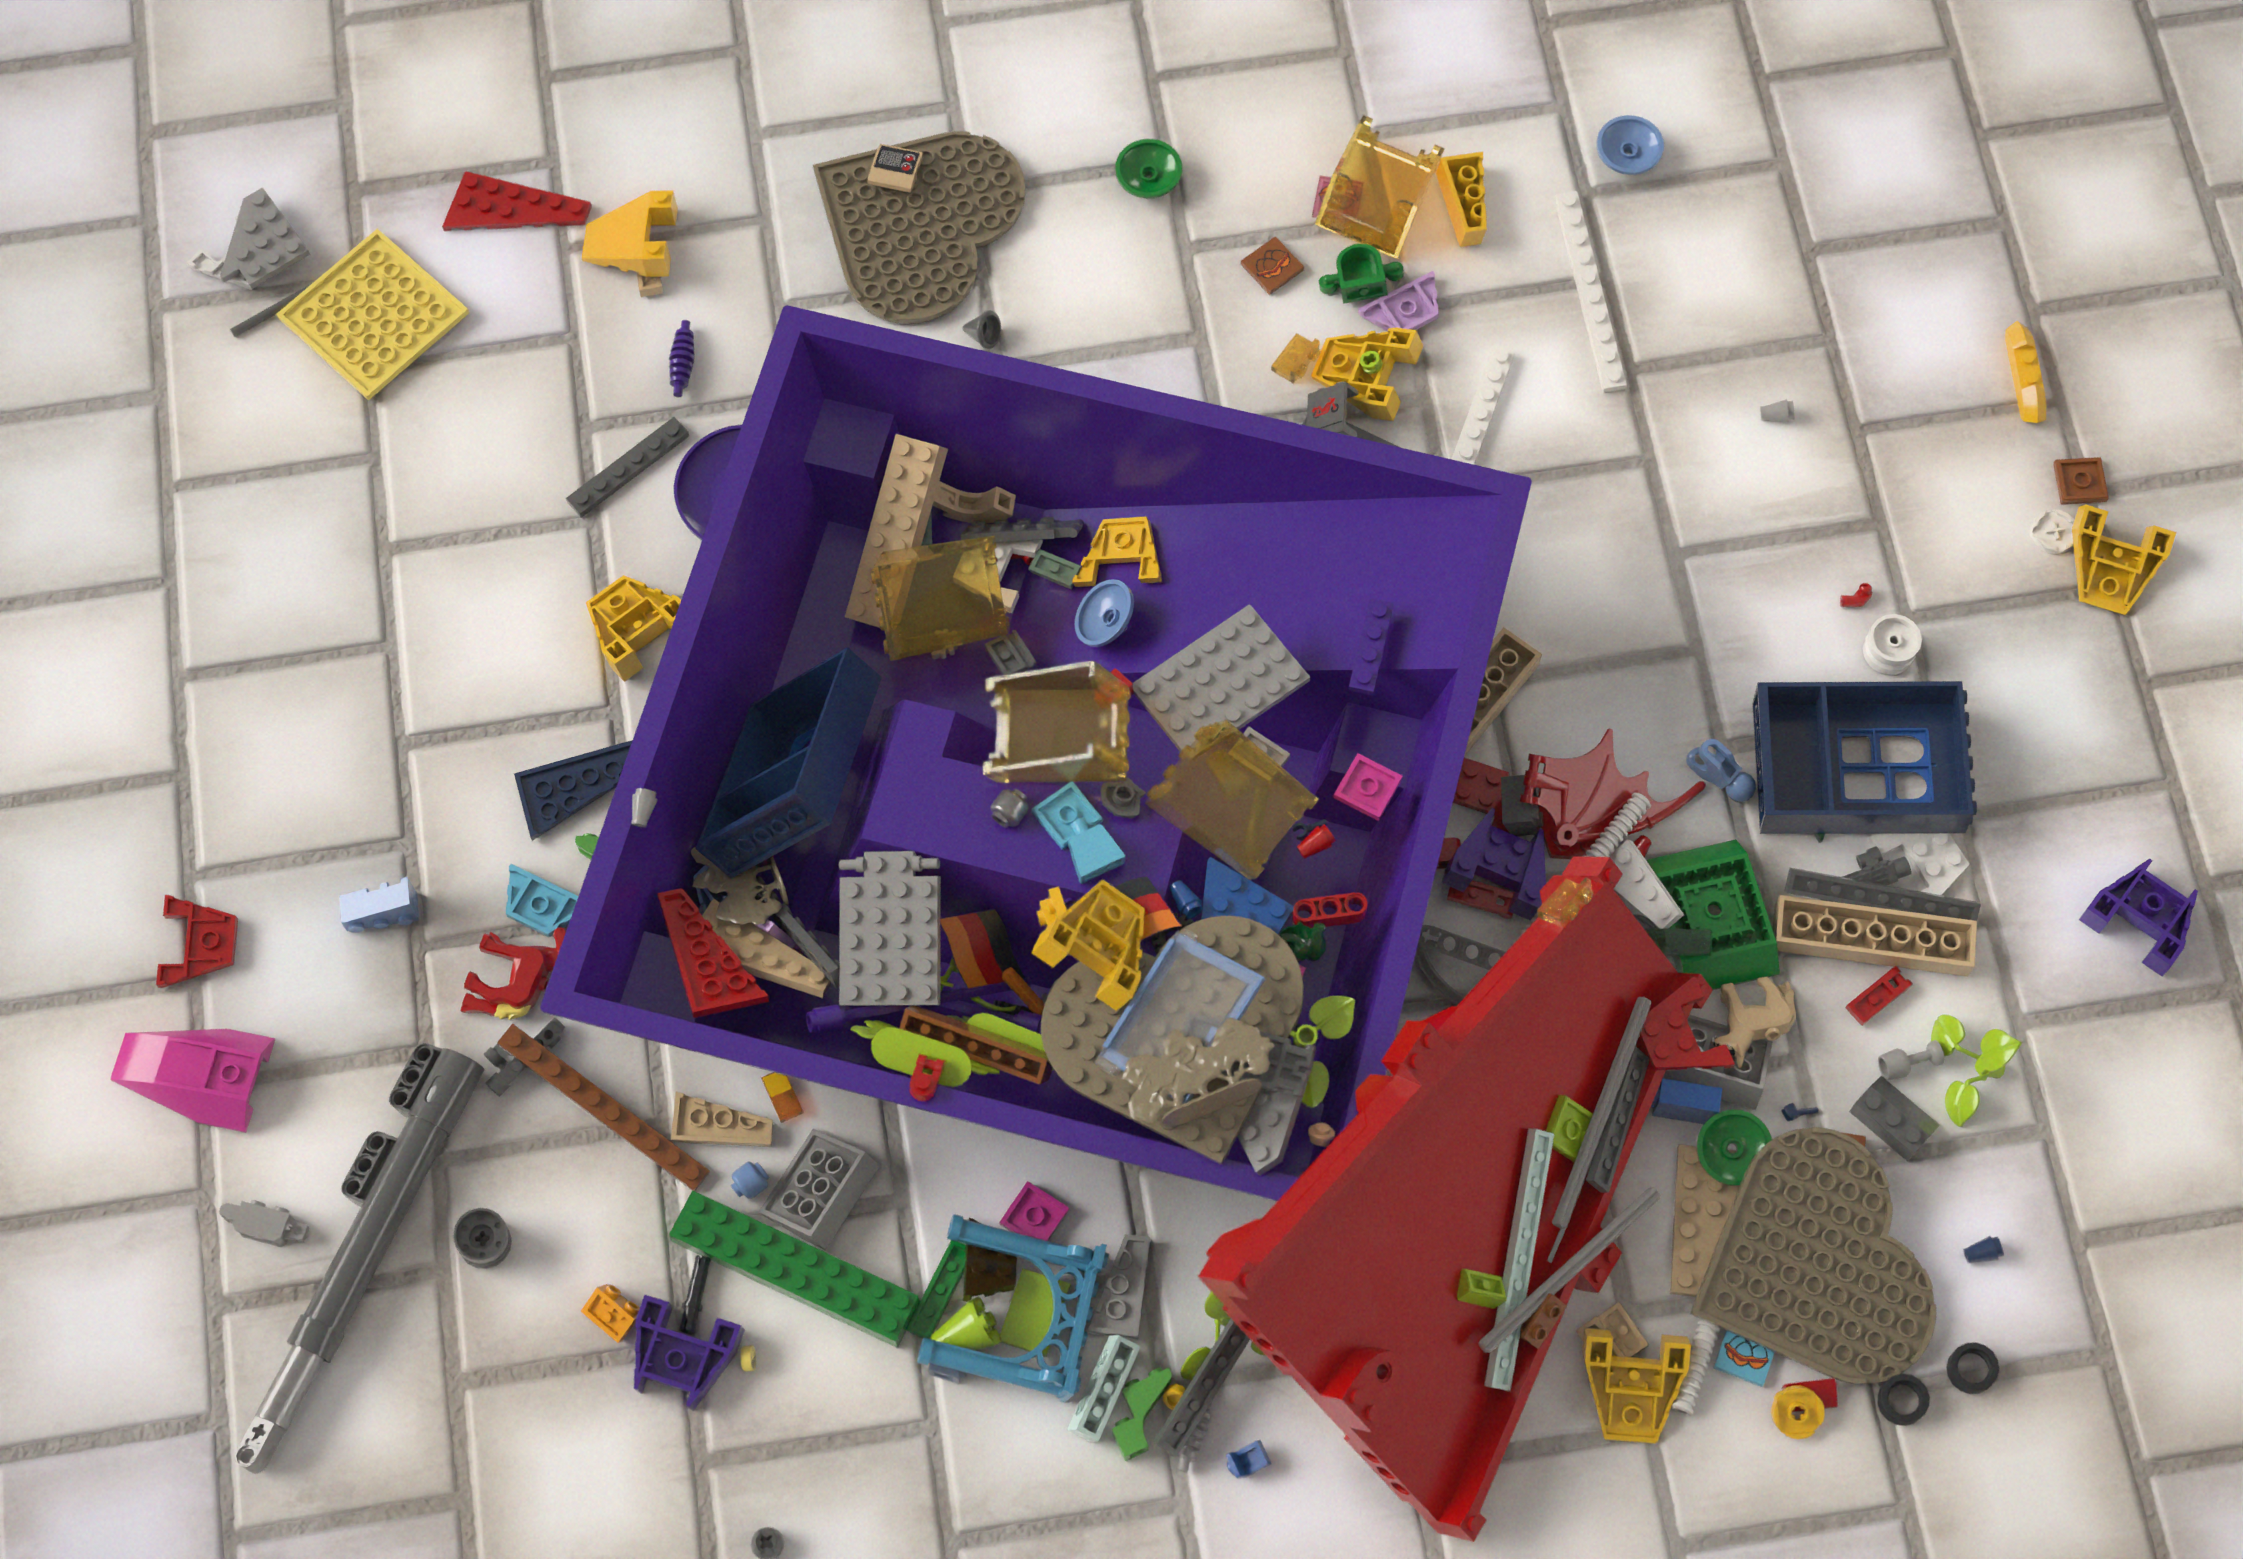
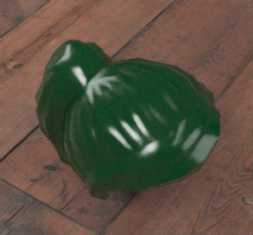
(1305, 941)

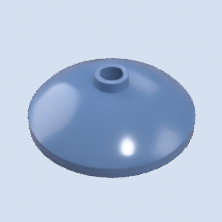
(1630, 135)
(1104, 613)

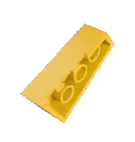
(1464, 194)

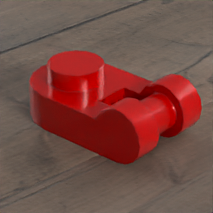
(924, 1085)

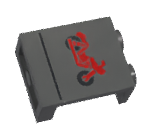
(1328, 408)

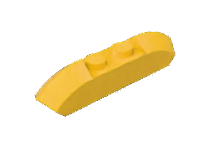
(2026, 373)

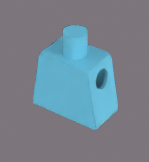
(1093, 850)

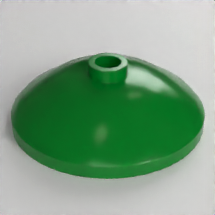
(1145, 159)
(1727, 1128)

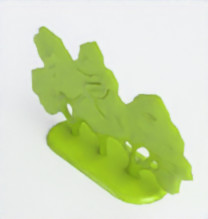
(1004, 1028)
(900, 1050)

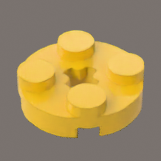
(1786, 1401)

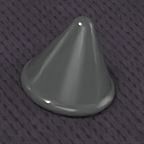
(984, 329)

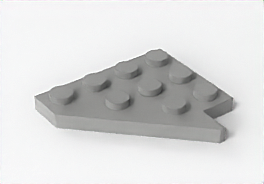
(261, 242)
(1270, 1127)

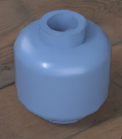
(749, 1180)

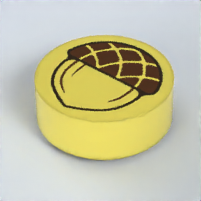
(748, 1358)

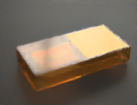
(782, 1096)

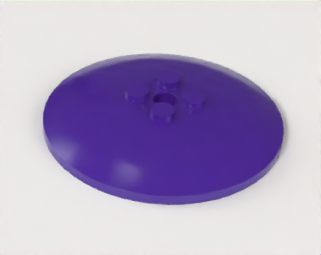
(701, 477)

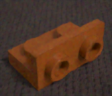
(1541, 1322)

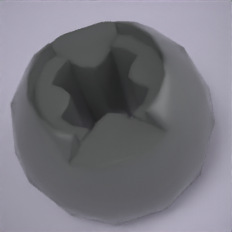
(767, 1533)

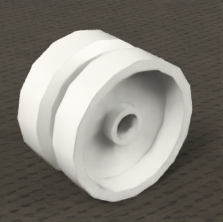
(1892, 644)

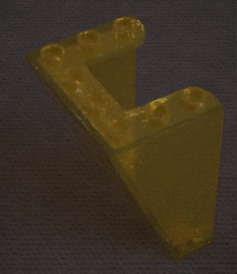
(1377, 191)
(939, 596)
(1060, 725)
(1230, 797)

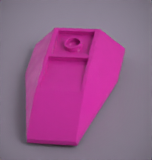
(195, 1072)

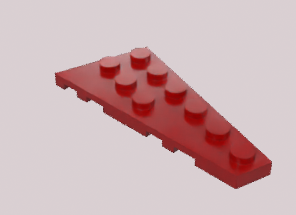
(504, 204)

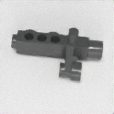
(1877, 870)
(512, 1068)

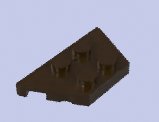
(987, 1271)

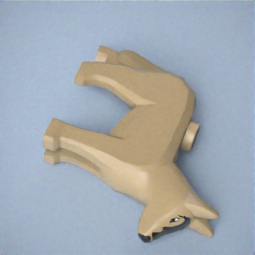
(1756, 1021)

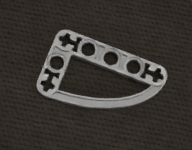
(1458, 952)

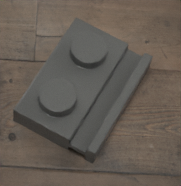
(1010, 654)

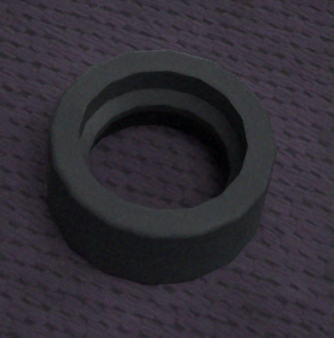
(1985, 1353)
(1921, 1391)

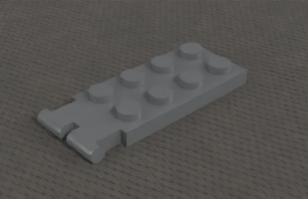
(1023, 529)
(1284, 1066)

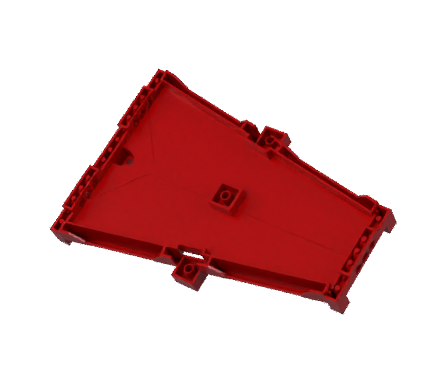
(1367, 1249)

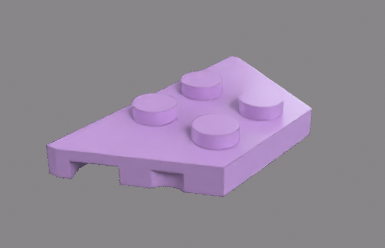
(1405, 307)

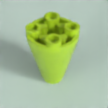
(970, 1327)

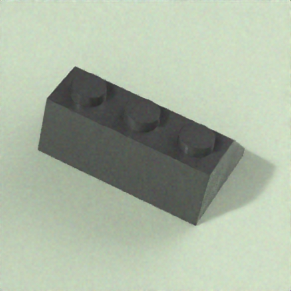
(1894, 1118)

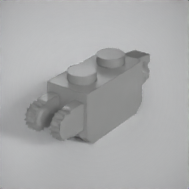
(264, 1224)

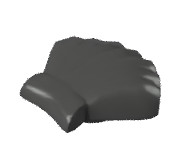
(1122, 798)

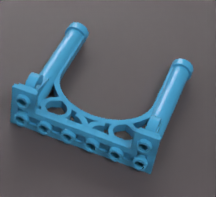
(1036, 1251)

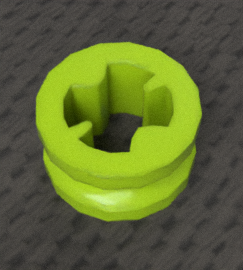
(1373, 367)

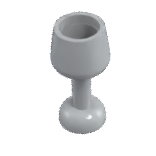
(1897, 1064)

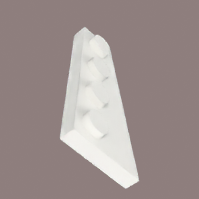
(1643, 887)

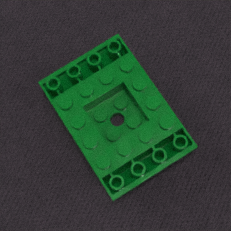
(1742, 932)

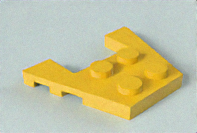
(1121, 542)

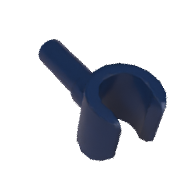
(1307, 829)
(1790, 1112)

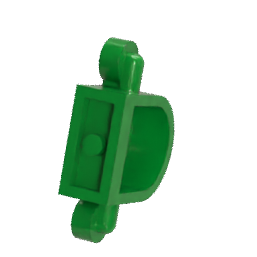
(1360, 274)

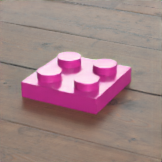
(1368, 787)
(1034, 1213)

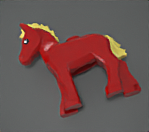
(526, 982)

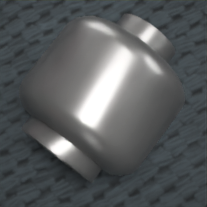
(1009, 808)

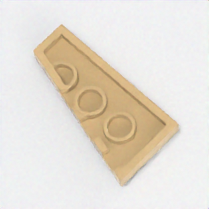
(717, 1124)

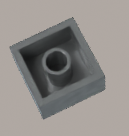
(1518, 816)

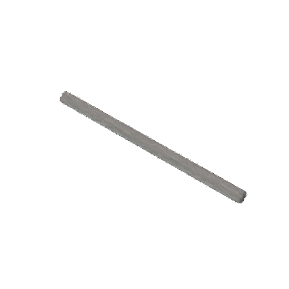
(1601, 1113)
(1569, 1270)

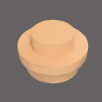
(1321, 1134)

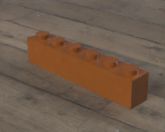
(979, 1044)

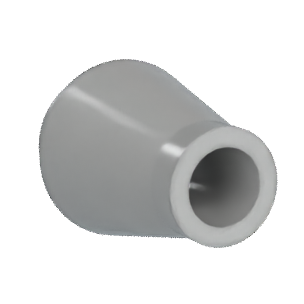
(1778, 411)
(642, 806)

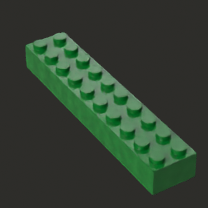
(794, 1268)

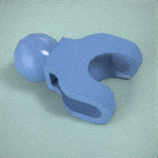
(1722, 770)

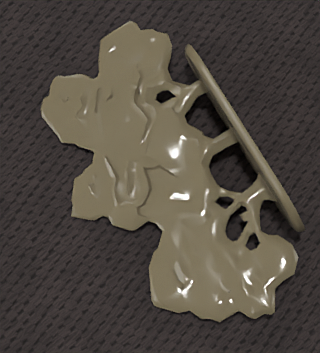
(740, 903)
(1189, 1068)

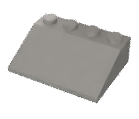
(1738, 1085)
(819, 1188)

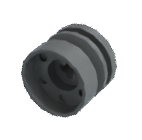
(471, 1230)

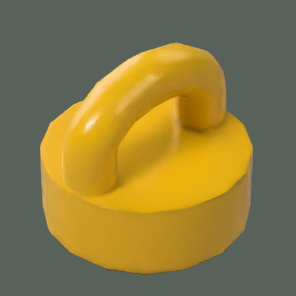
(1172, 1395)

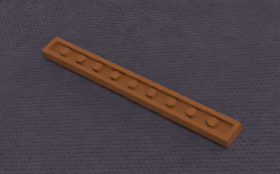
(603, 1107)

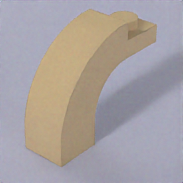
(971, 507)

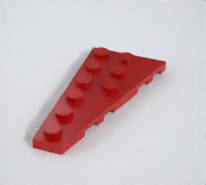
(707, 965)

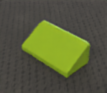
(1481, 1289)

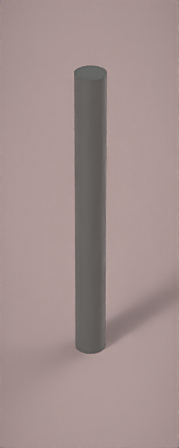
(265, 314)

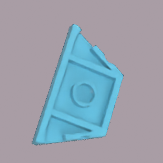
(538, 902)

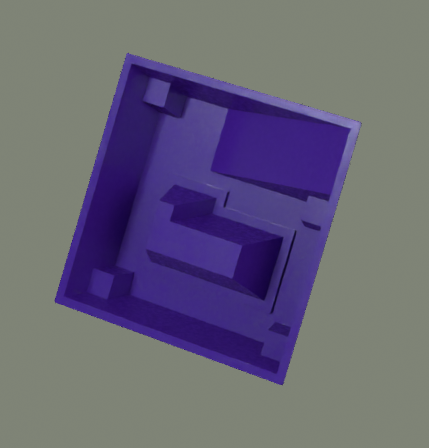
(1237, 518)

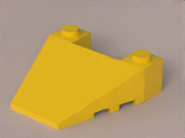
(624, 235)
(1341, 363)
(2110, 570)
(627, 619)
(1102, 934)
(1634, 1392)

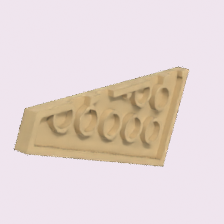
(767, 956)
(1699, 1218)

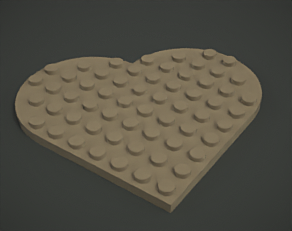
(917, 250)
(1079, 1023)
(1813, 1263)

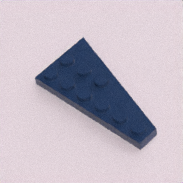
(568, 785)

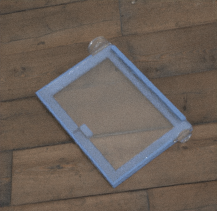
(1185, 991)

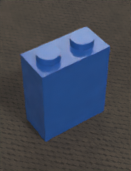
(1686, 1101)

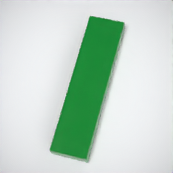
(939, 1291)

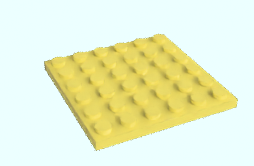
(372, 314)

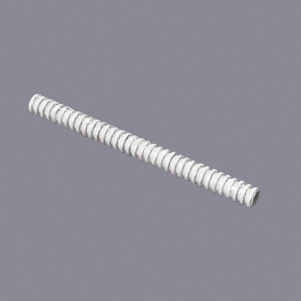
(1614, 834)
(1698, 1358)

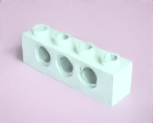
(1103, 1388)

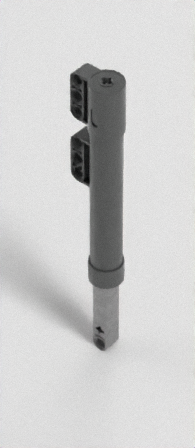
(384, 1198)

